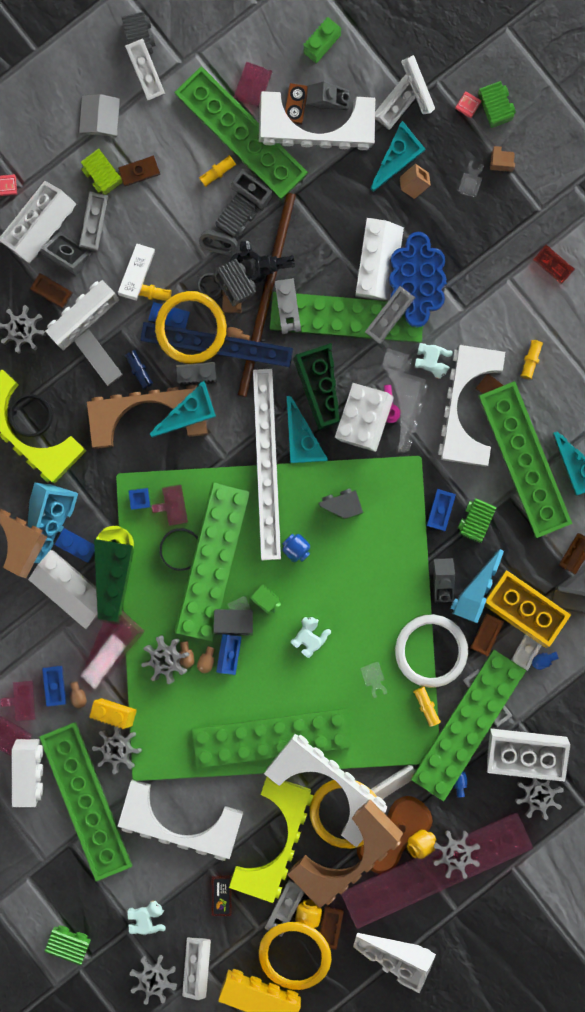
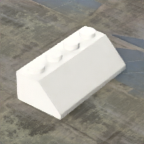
(37, 221)
(379, 243)
(82, 315)
(66, 588)
(527, 755)

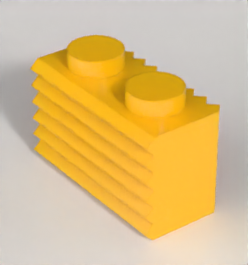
(112, 713)

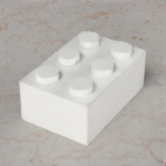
(364, 417)
(26, 773)

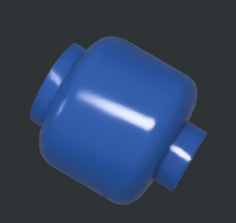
(296, 548)

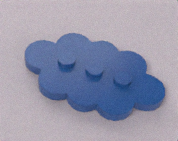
(421, 274)

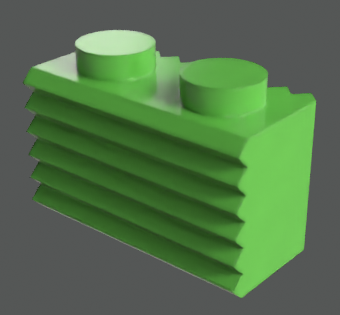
(322, 40)
(496, 104)
(477, 520)
(266, 599)
(67, 944)

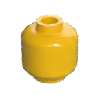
(421, 844)
(308, 913)

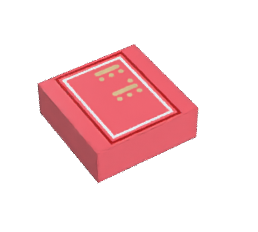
(468, 104)
(8, 185)

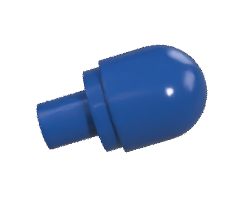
(544, 660)
(460, 784)

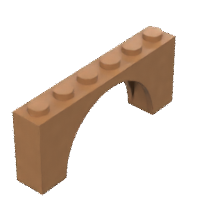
(106, 413)
(23, 544)
(324, 883)

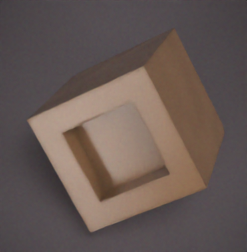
(502, 160)
(415, 181)
(227, 306)

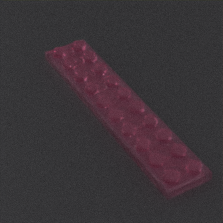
(421, 878)

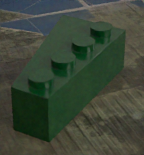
(318, 381)
(112, 575)

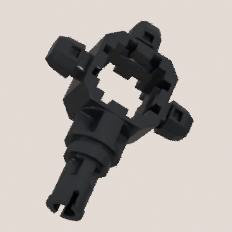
(264, 264)

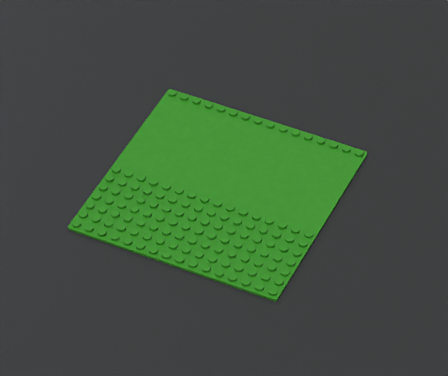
(359, 582)

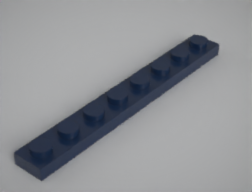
(231, 347)

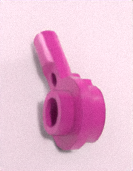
(394, 412)

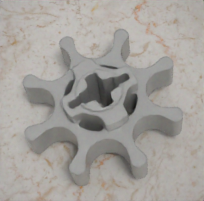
(29, 328)
(158, 661)
(109, 748)
(542, 804)
(465, 851)
(160, 983)

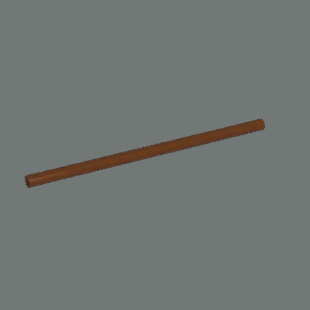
(267, 291)

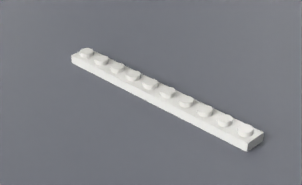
(266, 465)

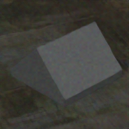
(65, 253)

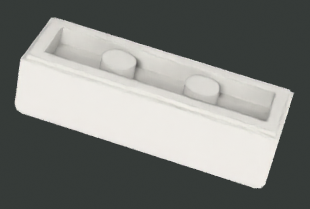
(418, 85)
(395, 103)
(394, 782)
(196, 968)

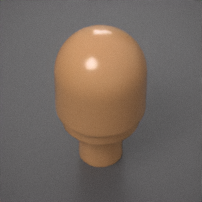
(236, 333)
(206, 661)
(186, 662)
(77, 695)

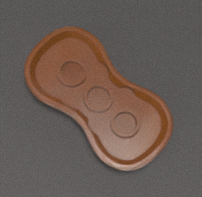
(409, 816)

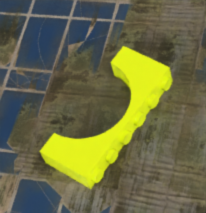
(51, 461)
(265, 880)

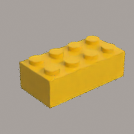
(526, 609)
(255, 996)

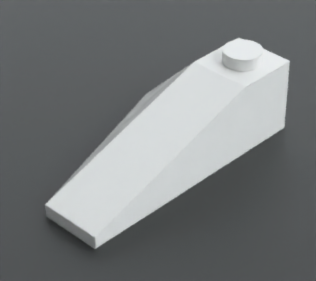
(405, 960)

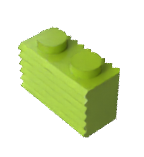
(101, 171)

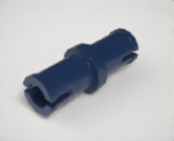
(139, 369)

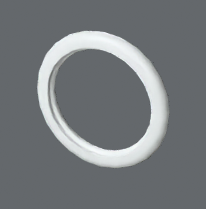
(462, 649)

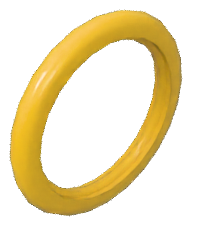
(160, 326)
(315, 819)
(287, 983)

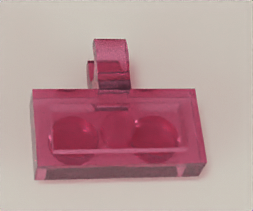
(173, 505)
(22, 700)

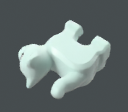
(431, 355)
(309, 639)
(143, 919)

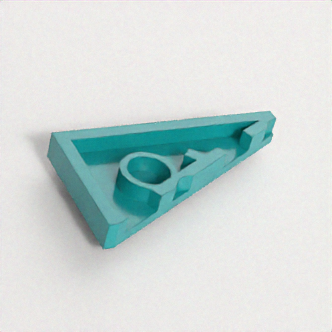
(402, 151)
(192, 410)
(302, 442)
(573, 461)

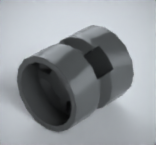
(209, 285)

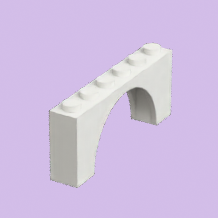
(278, 128)
(457, 443)
(301, 757)
(139, 817)

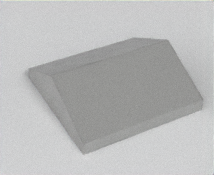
(99, 115)

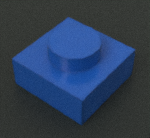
(139, 498)

